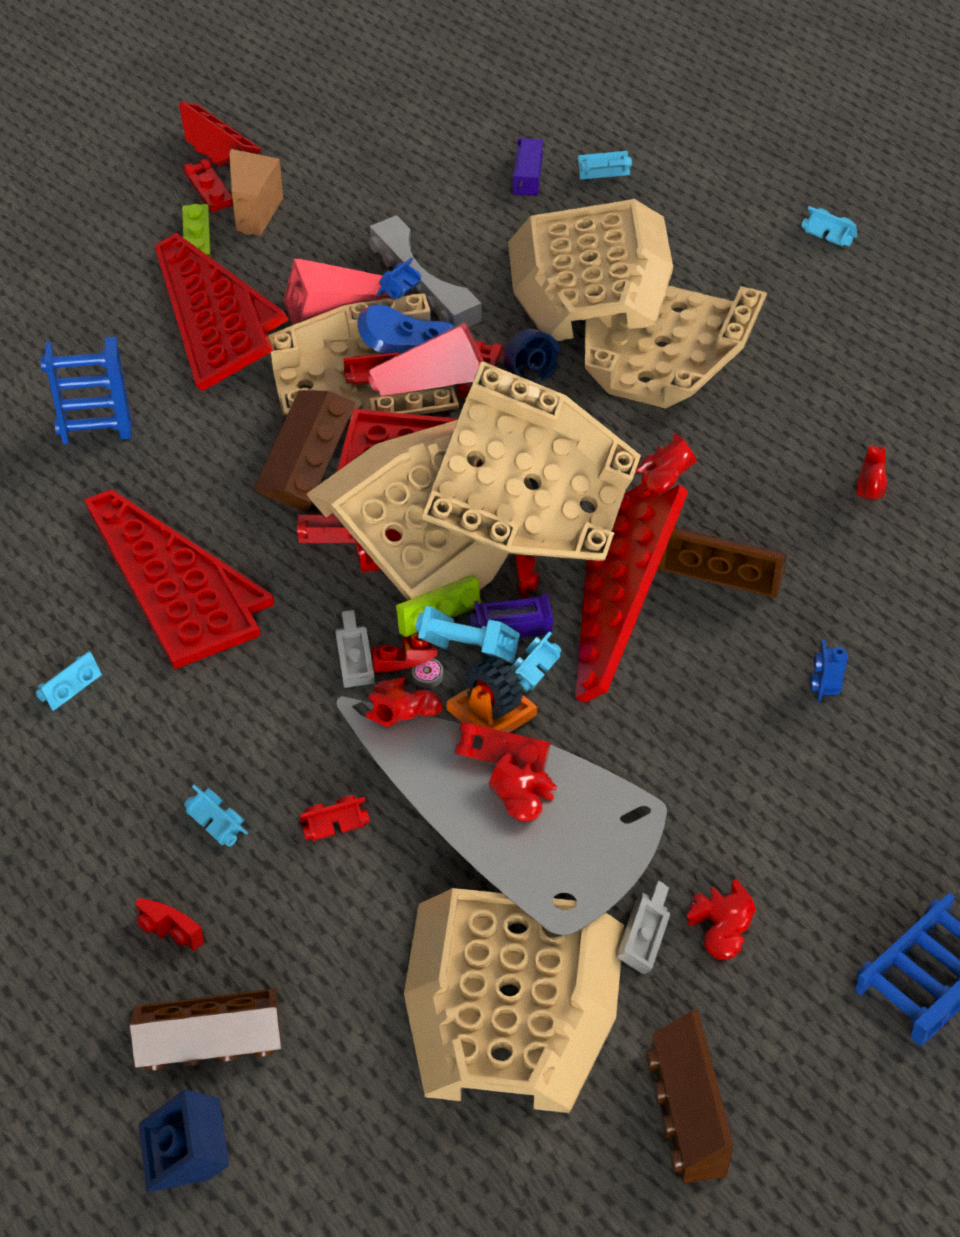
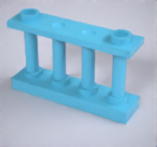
(494, 639)

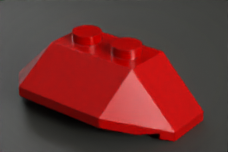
(212, 135)

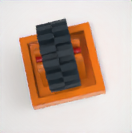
(492, 698)

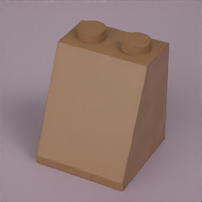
(255, 190)

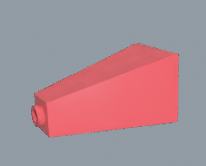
(321, 287)
(435, 363)

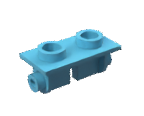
(604, 165)
(840, 229)
(541, 654)
(69, 681)
(224, 824)

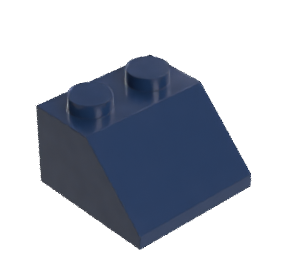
(183, 1141)

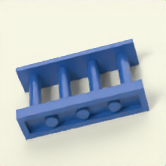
(111, 379)
(947, 998)

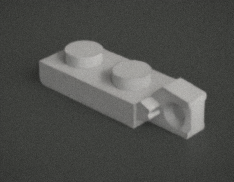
(354, 652)
(645, 929)

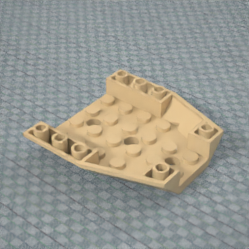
(627, 271)
(698, 345)
(314, 356)
(538, 435)
(389, 491)
(550, 1026)

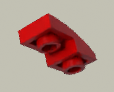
(526, 577)
(413, 653)
(164, 919)

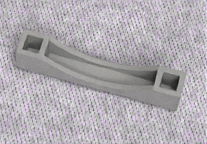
(449, 302)

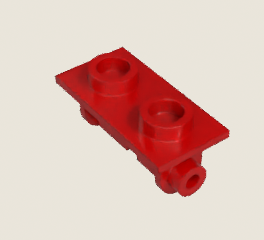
(357, 367)
(322, 530)
(345, 812)

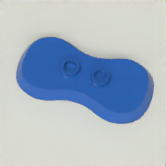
(394, 332)

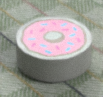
(428, 674)

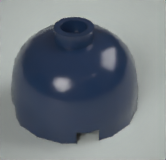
(534, 350)

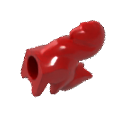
(666, 464)
(872, 479)
(395, 704)
(521, 789)
(730, 917)

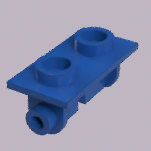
(399, 280)
(829, 670)

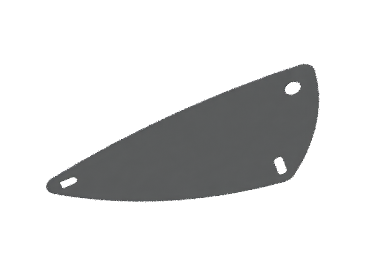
(569, 849)

